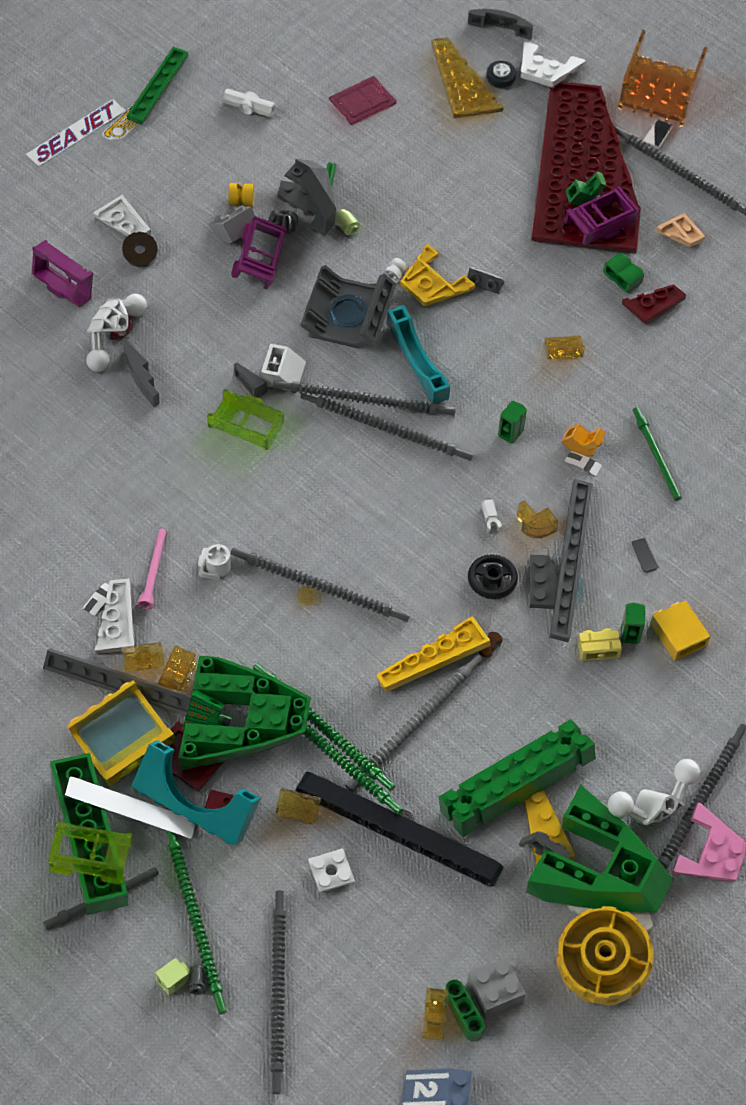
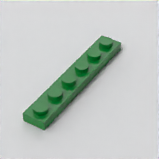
(157, 85)

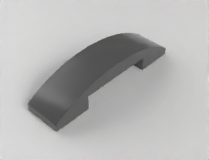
(501, 19)

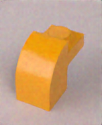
(581, 441)

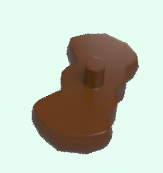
(495, 638)

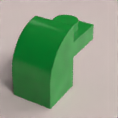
(581, 193)

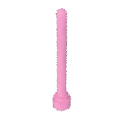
(146, 599)

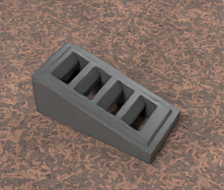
(253, 384)

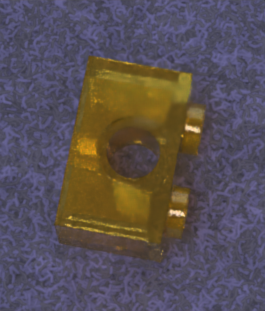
(143, 656)

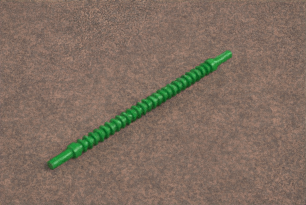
(375, 772)
(382, 796)
(215, 988)

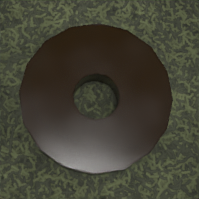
(139, 239)

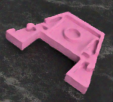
(721, 852)

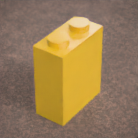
(680, 630)

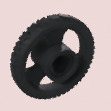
(496, 570)

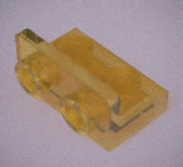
(564, 347)
(298, 806)

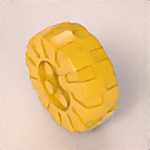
(605, 978)

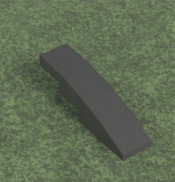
(139, 370)

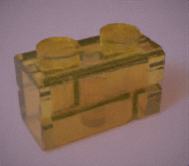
(177, 669)

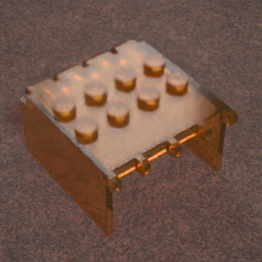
(659, 88)

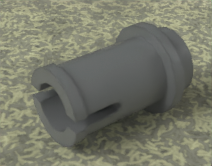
(196, 980)

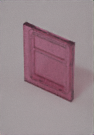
(362, 100)

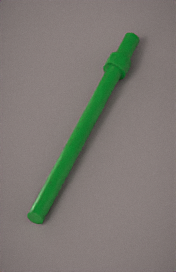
(643, 425)

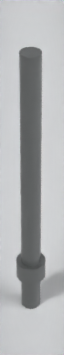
(65, 915)

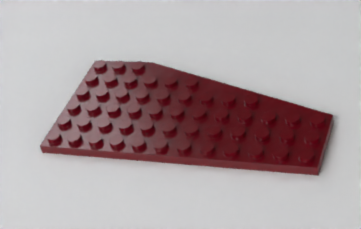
(576, 146)

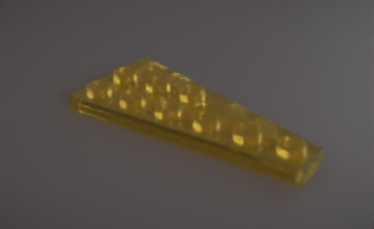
(462, 85)

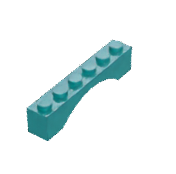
(429, 376)

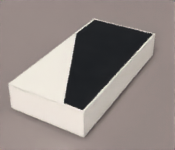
(658, 133)

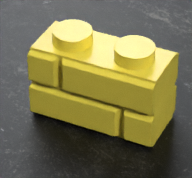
(599, 645)

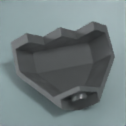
(316, 182)

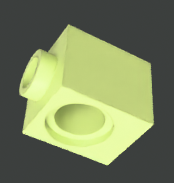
(172, 976)

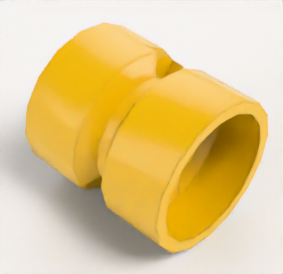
(241, 194)

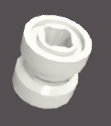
(396, 269)

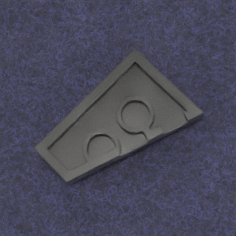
(542, 582)

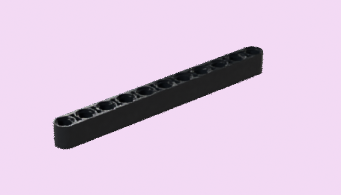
(401, 829)

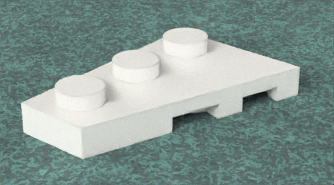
(121, 217)

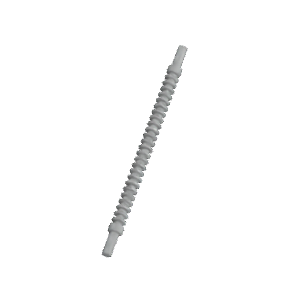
(463, 673)

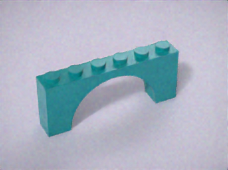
(157, 781)

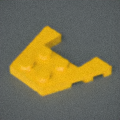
(428, 285)

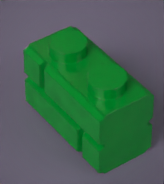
(512, 422)
(633, 623)

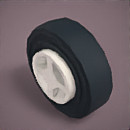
(501, 74)

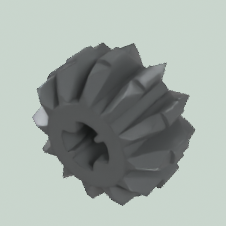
(285, 219)

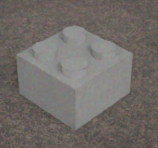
(496, 988)

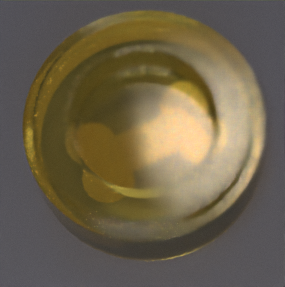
(306, 596)

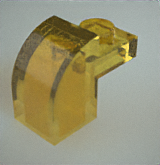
(536, 525)
(434, 1013)

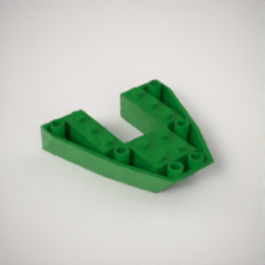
(273, 719)
(631, 880)

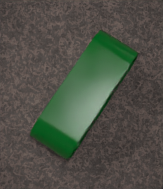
(468, 1019)

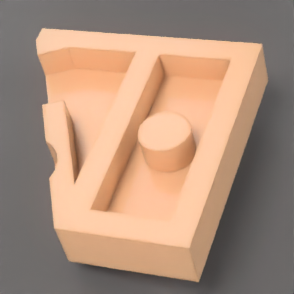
(681, 230)

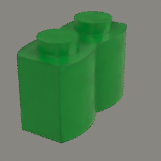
(623, 272)

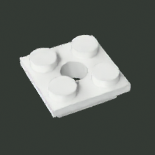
(335, 860)

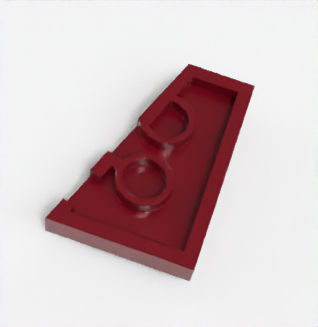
(654, 304)

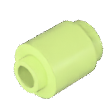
(347, 222)

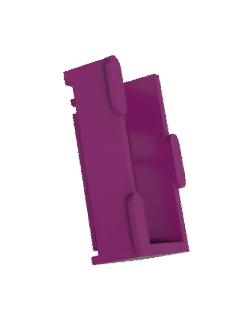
(609, 228)
(254, 267)
(56, 283)

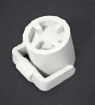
(216, 560)

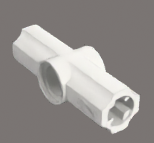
(249, 103)

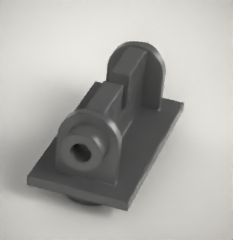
(485, 280)

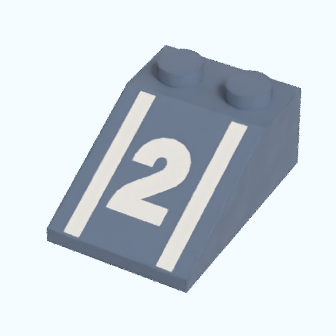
(437, 1087)

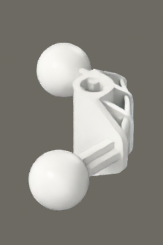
(111, 318)
(653, 805)

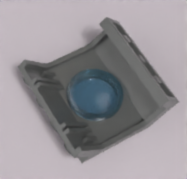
(347, 309)

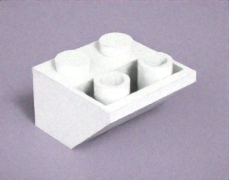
(282, 365)

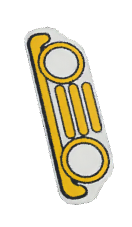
(120, 127)

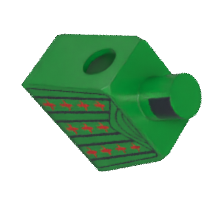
(206, 711)

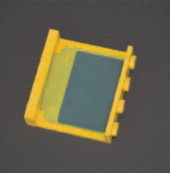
(119, 732)

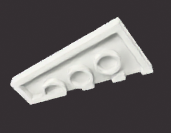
(117, 619)

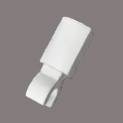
(490, 515)

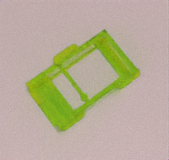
(251, 405)
(110, 871)

